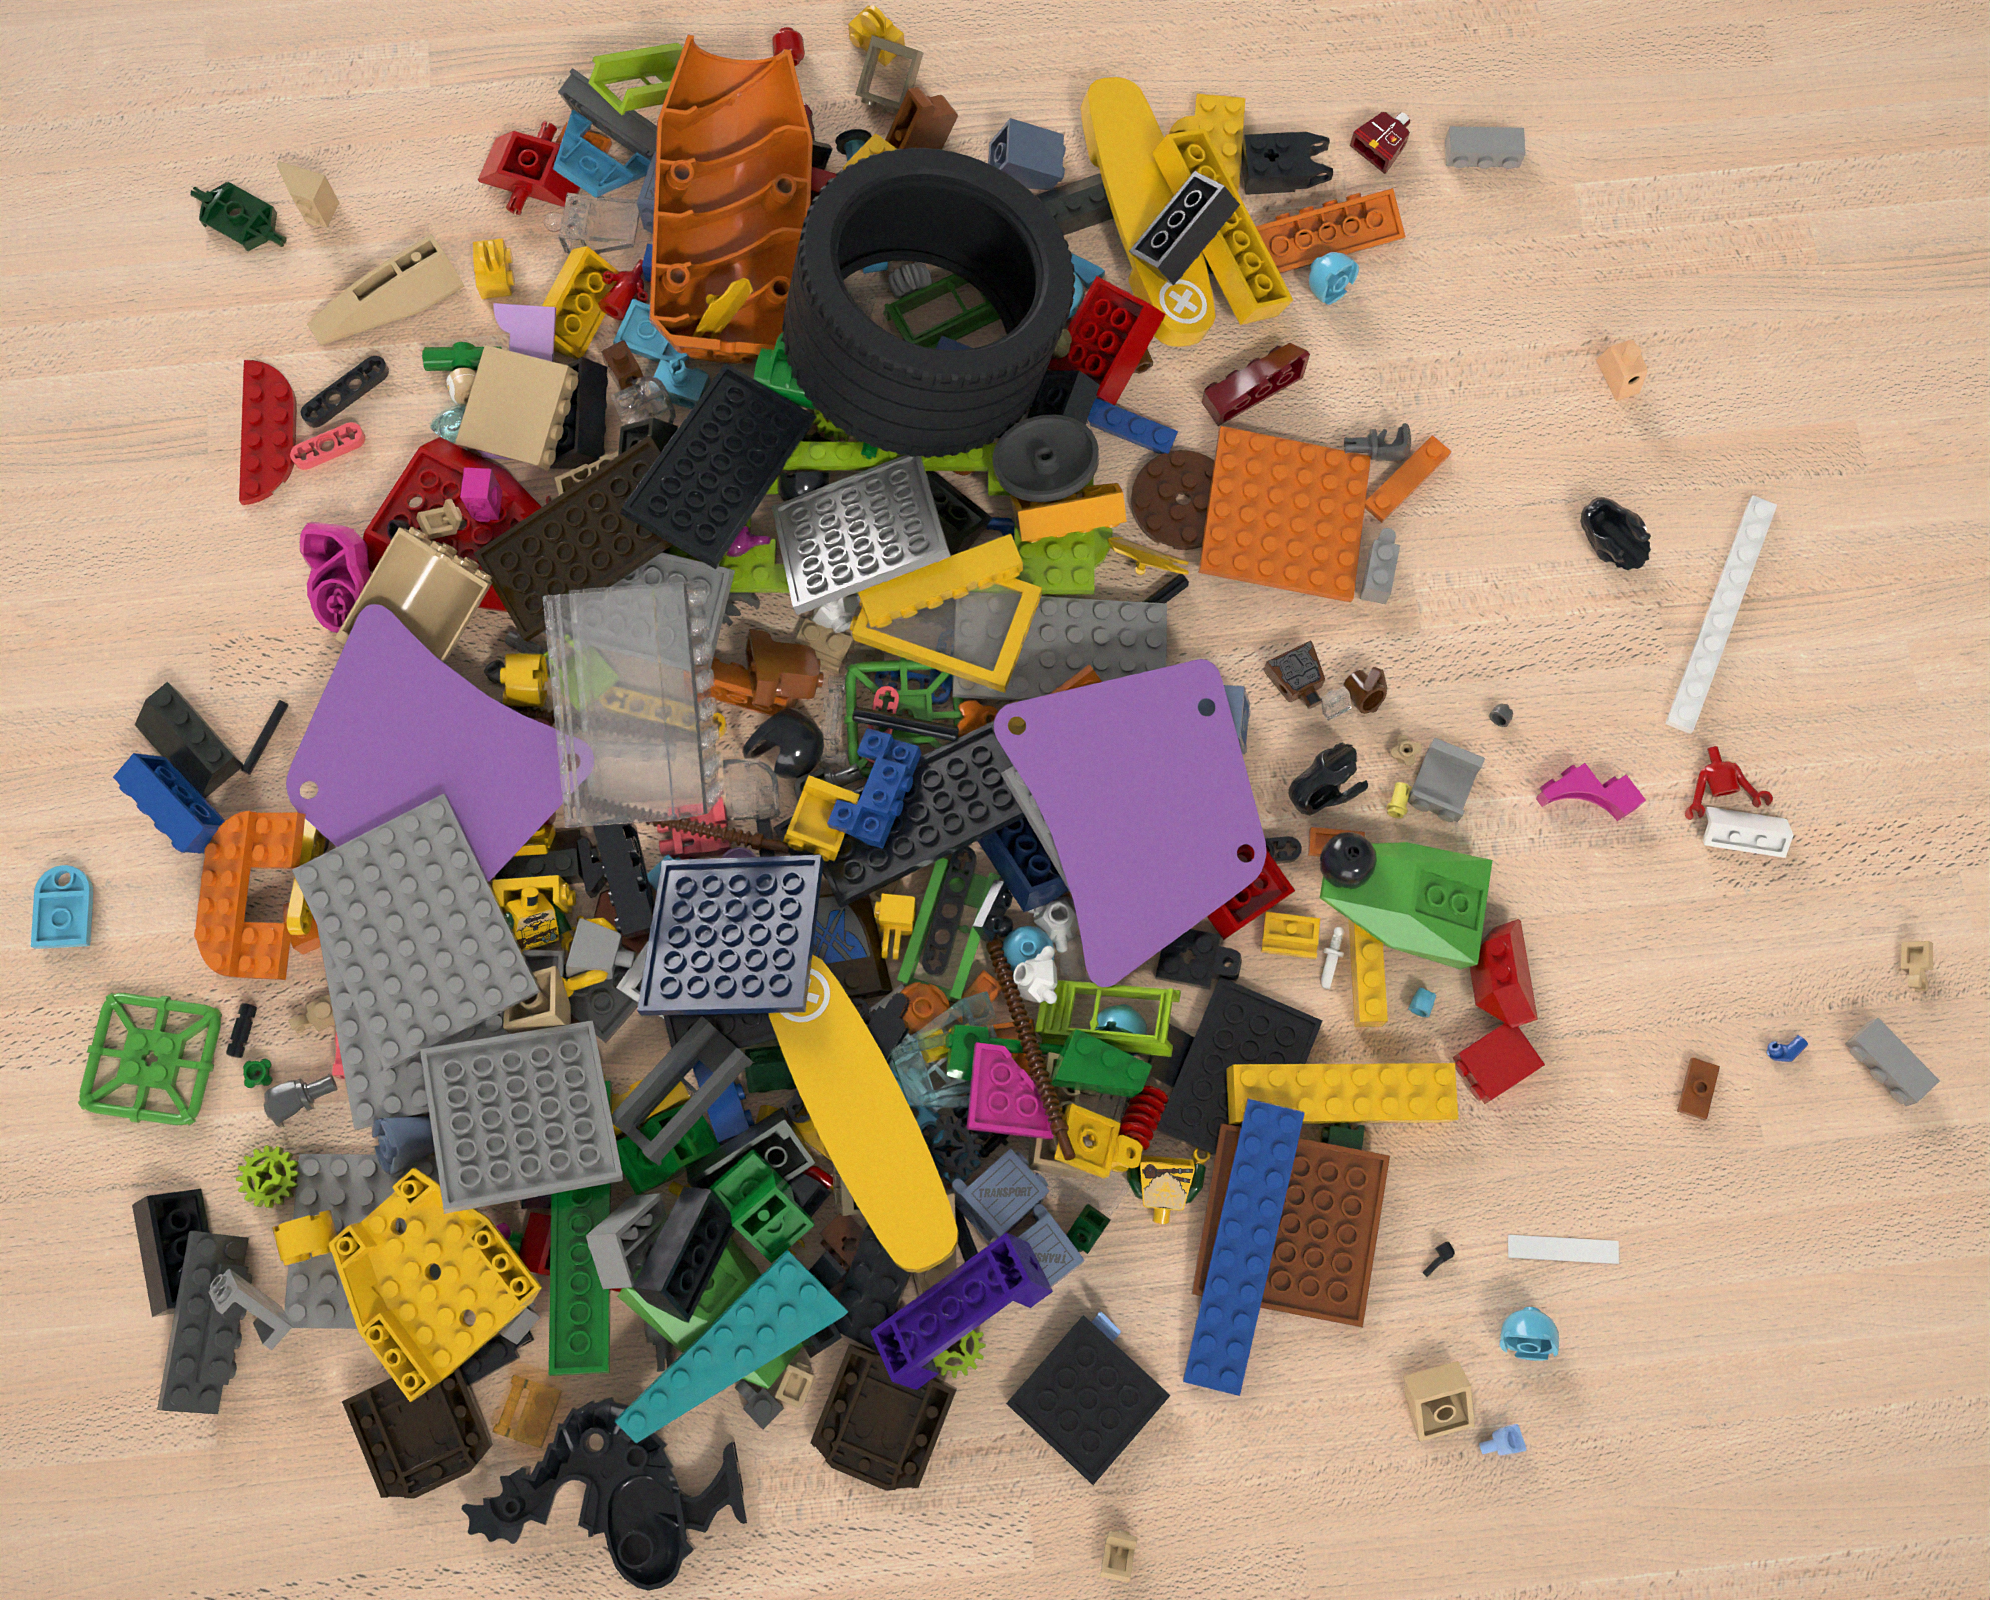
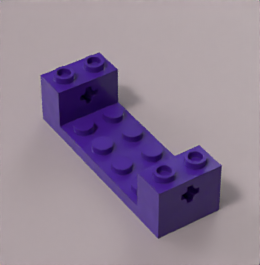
(958, 1305)

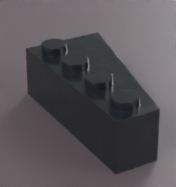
(626, 877)

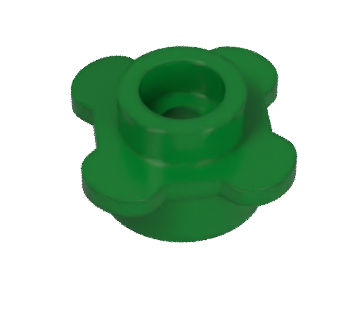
(251, 1068)

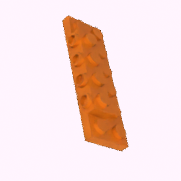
(1334, 228)

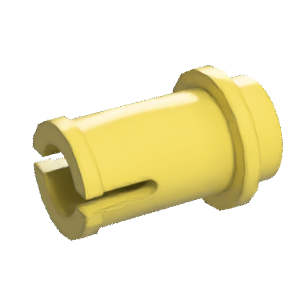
(1399, 800)

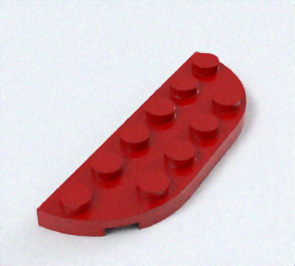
(266, 431)

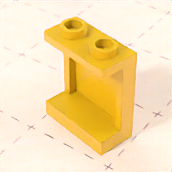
(809, 822)
(551, 887)

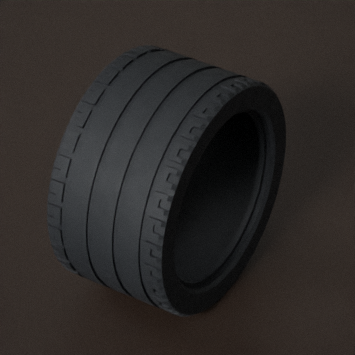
(943, 214)

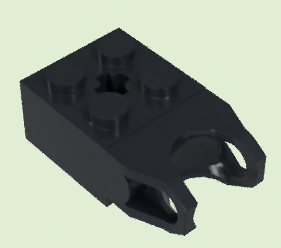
(1283, 162)

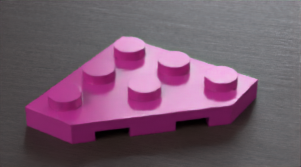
(1004, 1096)

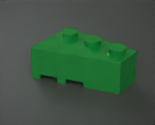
(1098, 1067)

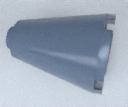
(402, 1141)

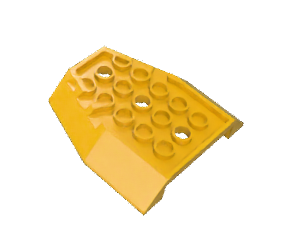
(406, 1313)

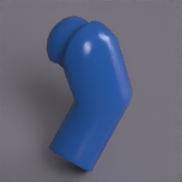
(1004, 525)
(1788, 1052)

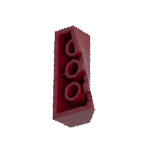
(1255, 382)

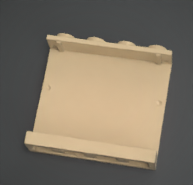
(517, 407)

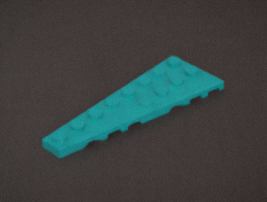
(763, 1323)

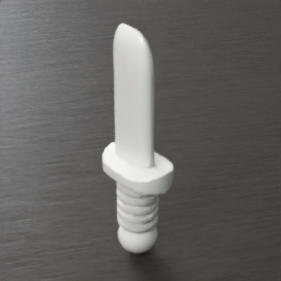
(1332, 957)

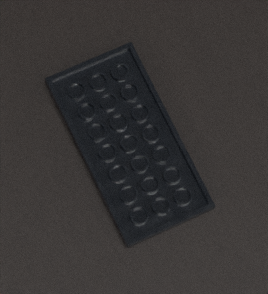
(718, 466)
(951, 804)

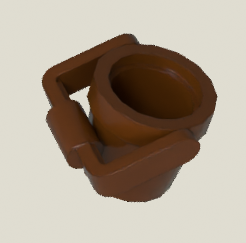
(1367, 690)

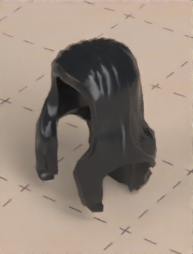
(1616, 533)
(1321, 782)

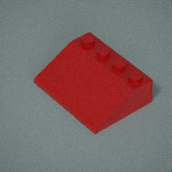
(1109, 337)
(1255, 899)

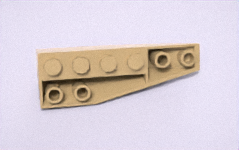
(389, 292)

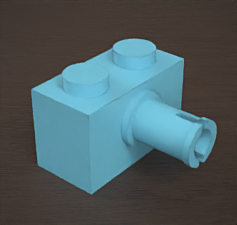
(682, 383)

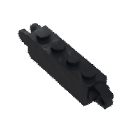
(888, 1024)

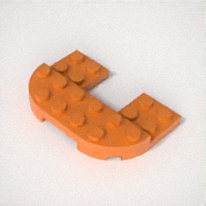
(223, 938)

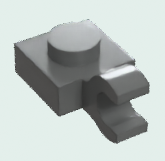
(761, 1405)

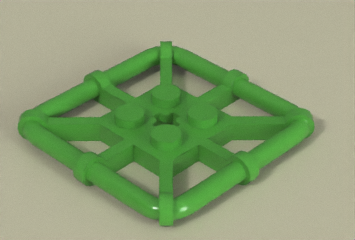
(914, 701)
(139, 1044)

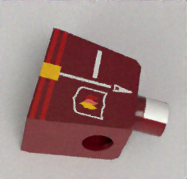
(1382, 139)

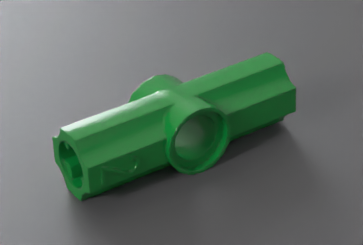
(450, 358)

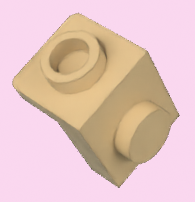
(440, 521)
(796, 1384)
(1118, 1556)

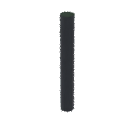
(264, 737)

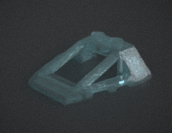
(909, 1063)

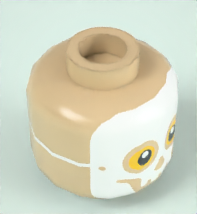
(459, 384)

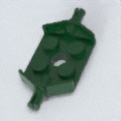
(250, 227)

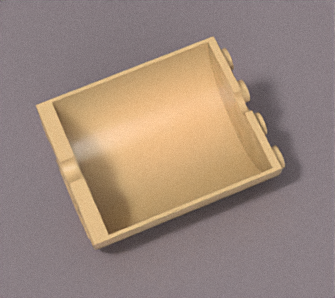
(425, 589)

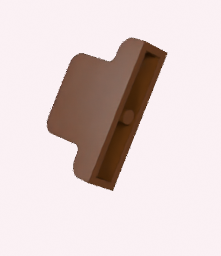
(922, 121)
(781, 669)

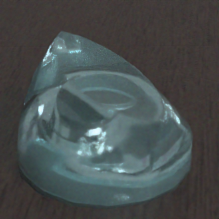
(448, 422)

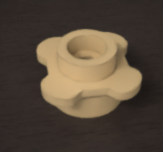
(1403, 757)

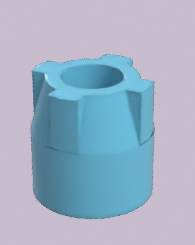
(1422, 1003)

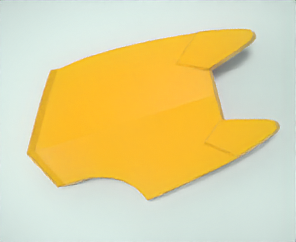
(723, 308)
(1146, 556)

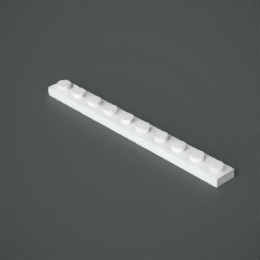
(1721, 615)

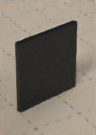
(1168, 1068)

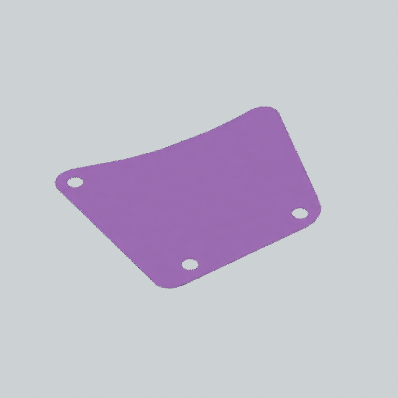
(411, 728)
(1139, 806)

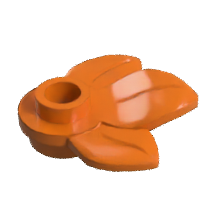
(974, 716)

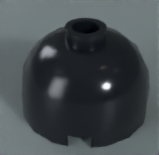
(800, 483)
(1348, 860)

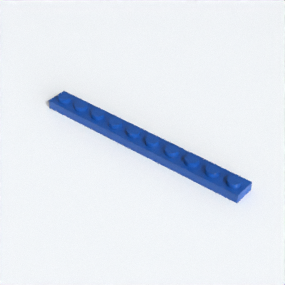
(1112, 418)

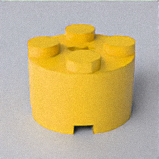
(524, 680)
(304, 1236)

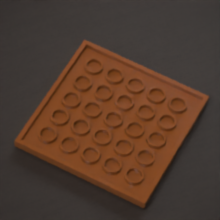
(1324, 1230)

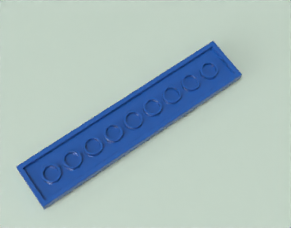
(1243, 1247)

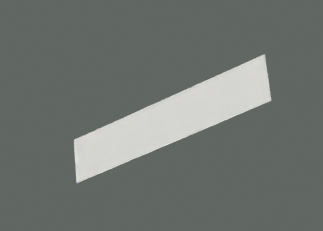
(1563, 1249)

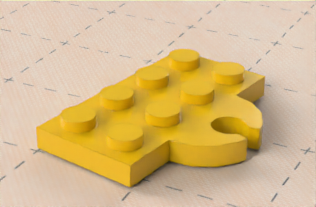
(1224, 125)

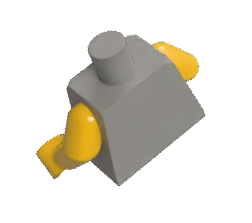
(594, 954)

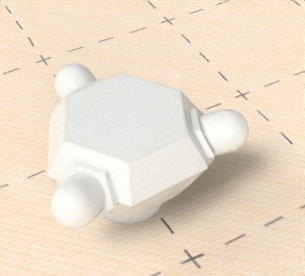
(836, 613)
(1057, 920)
(1038, 977)

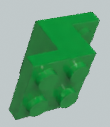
(644, 1173)
(762, 1206)

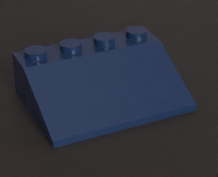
(1024, 865)

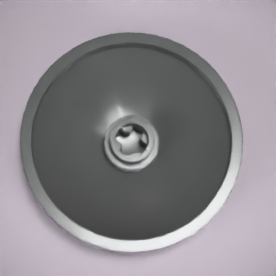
(1046, 458)

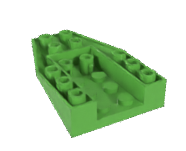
(1420, 902)
(728, 1282)

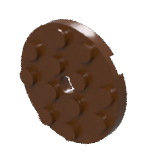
(1156, 493)

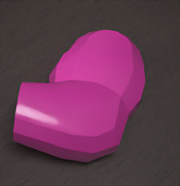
(337, 570)

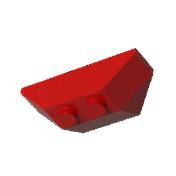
(1503, 976)

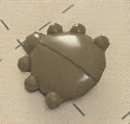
(864, 653)

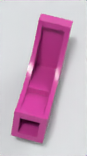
(1615, 796)

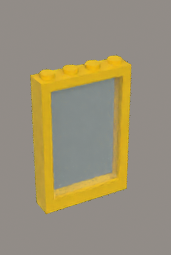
(964, 636)

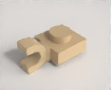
(1917, 958)
(319, 1015)

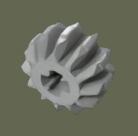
(909, 279)

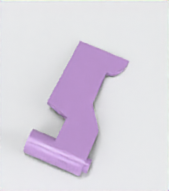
(530, 334)

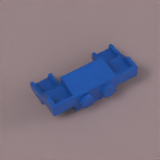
(883, 791)

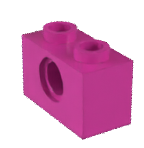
(481, 494)

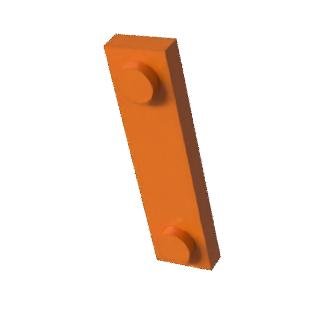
(1407, 478)

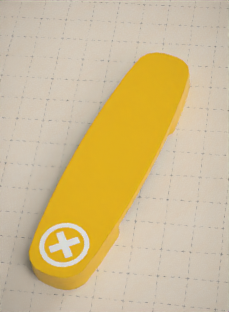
(1120, 142)
(866, 1124)

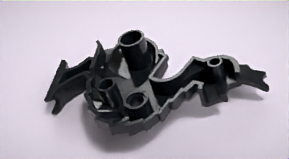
(626, 1496)

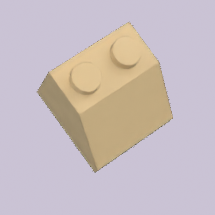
(310, 193)
(542, 1010)
(1439, 1401)

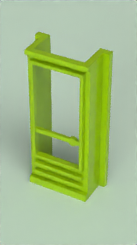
(636, 64)
(1055, 1018)

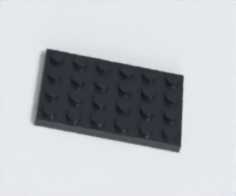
(1234, 1031)

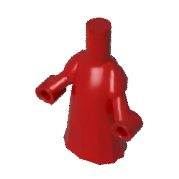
(620, 296)

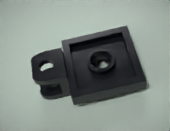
(1208, 964)

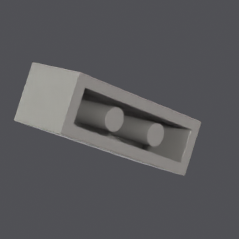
(1485, 147)
(1892, 1062)

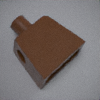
(621, 364)

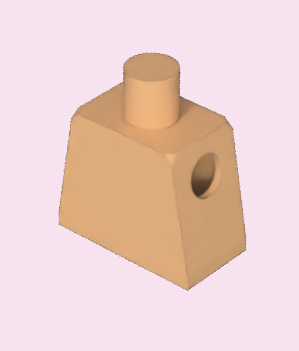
(1623, 369)

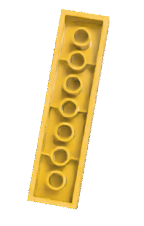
(1237, 250)
(1348, 1091)

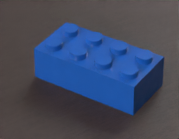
(169, 801)

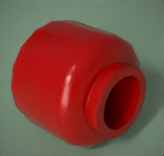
(789, 40)

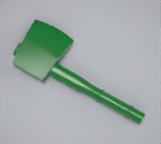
(962, 1043)

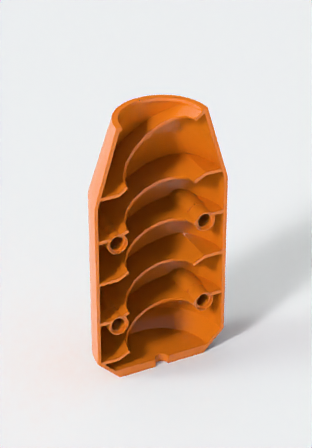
(728, 199)

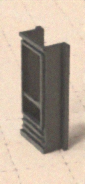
(629, 130)
(700, 1043)

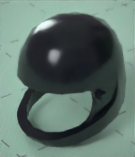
(798, 738)

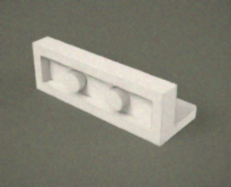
(1747, 832)

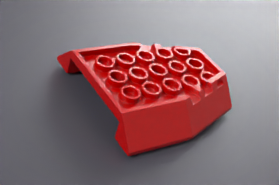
(436, 476)

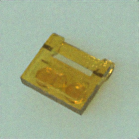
(535, 1415)

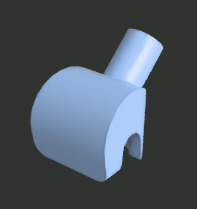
(1505, 1441)

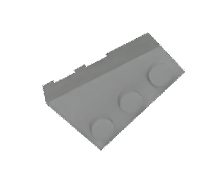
(624, 1238)

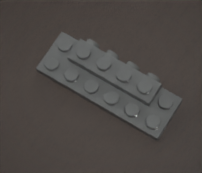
(201, 1337)

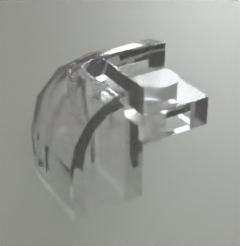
(644, 401)
(750, 790)

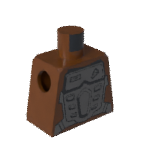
(1297, 674)

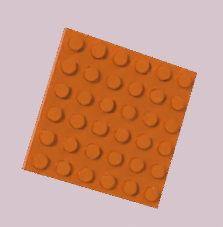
(1285, 514)

